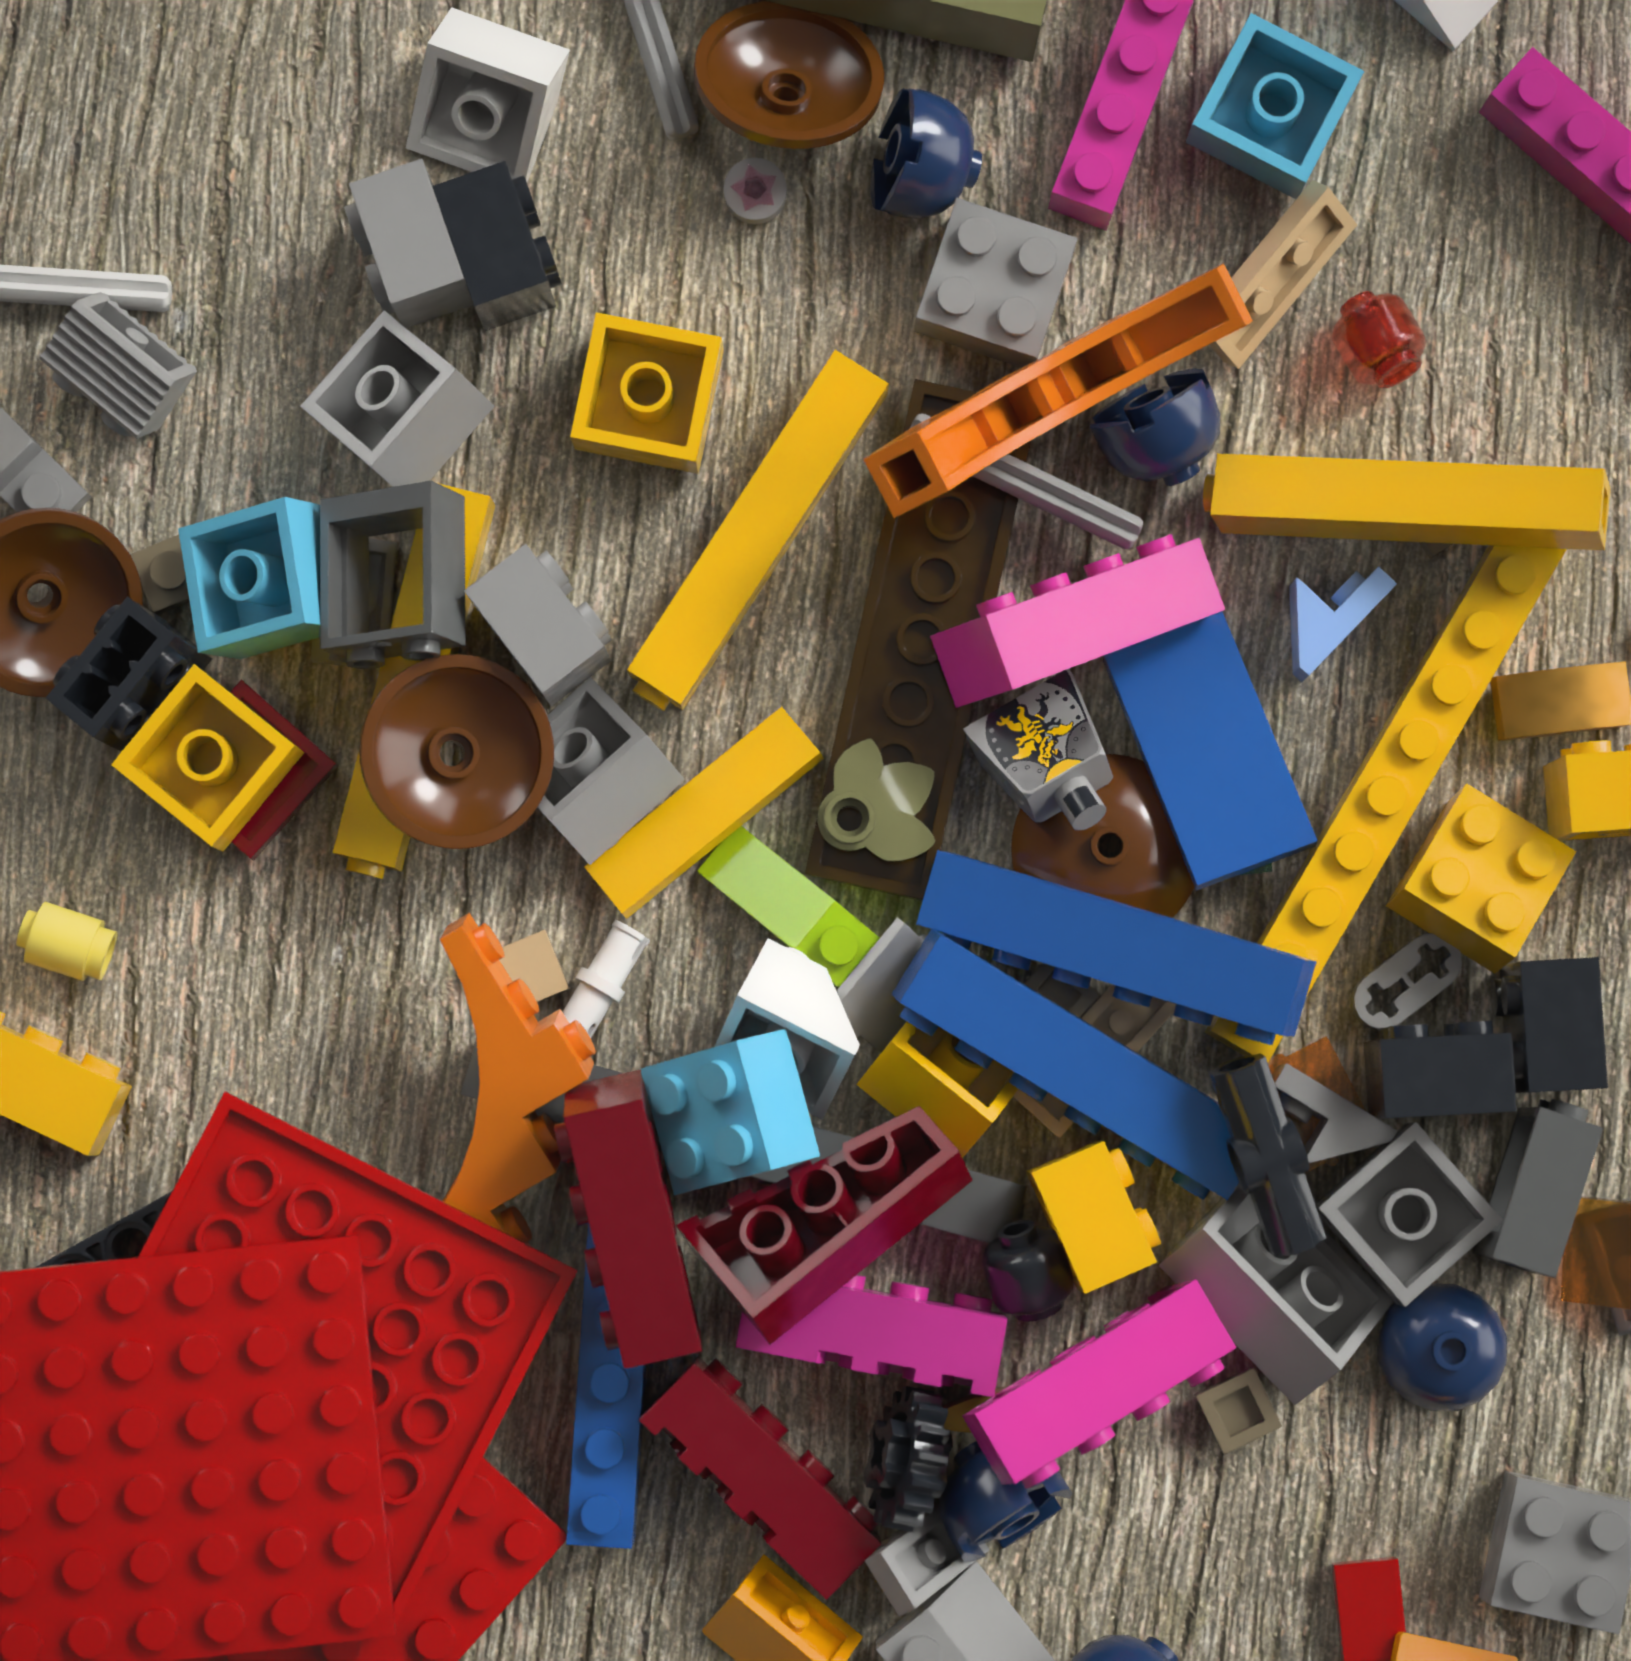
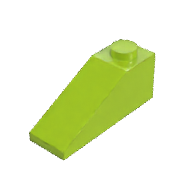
(788, 904)

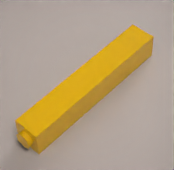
(1409, 501)
(757, 532)
(364, 832)

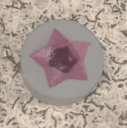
(755, 191)

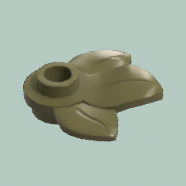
(886, 800)

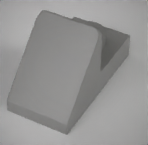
(31, 475)
(1341, 1125)
(916, 1563)

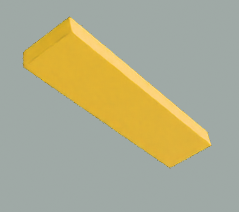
(704, 812)

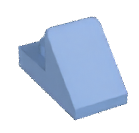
(1318, 629)

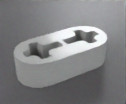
(1415, 993)

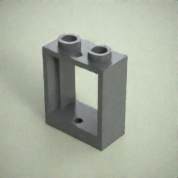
(344, 572)
(1540, 1186)

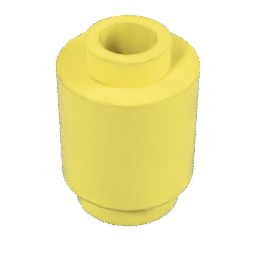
(66, 942)

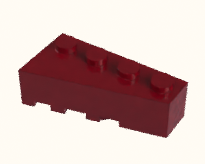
(629, 1220)
(826, 1220)
(764, 1475)

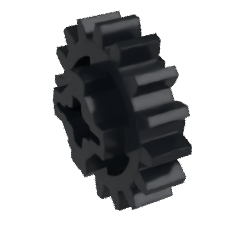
(908, 1459)

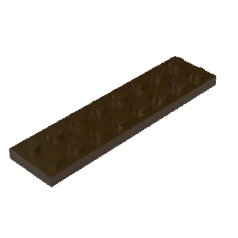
(923, 580)

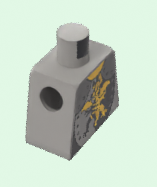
(1045, 752)

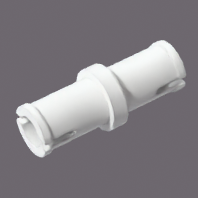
(605, 976)

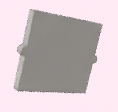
(869, 988)

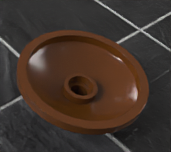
(788, 75)
(84, 576)
(501, 742)
(1146, 871)

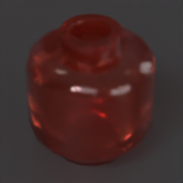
(1379, 339)

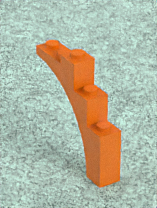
(1055, 388)
(520, 1070)

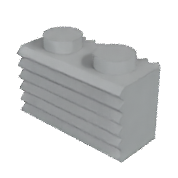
(117, 366)

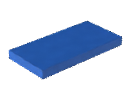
(1209, 751)

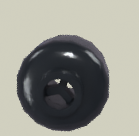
(1027, 1271)

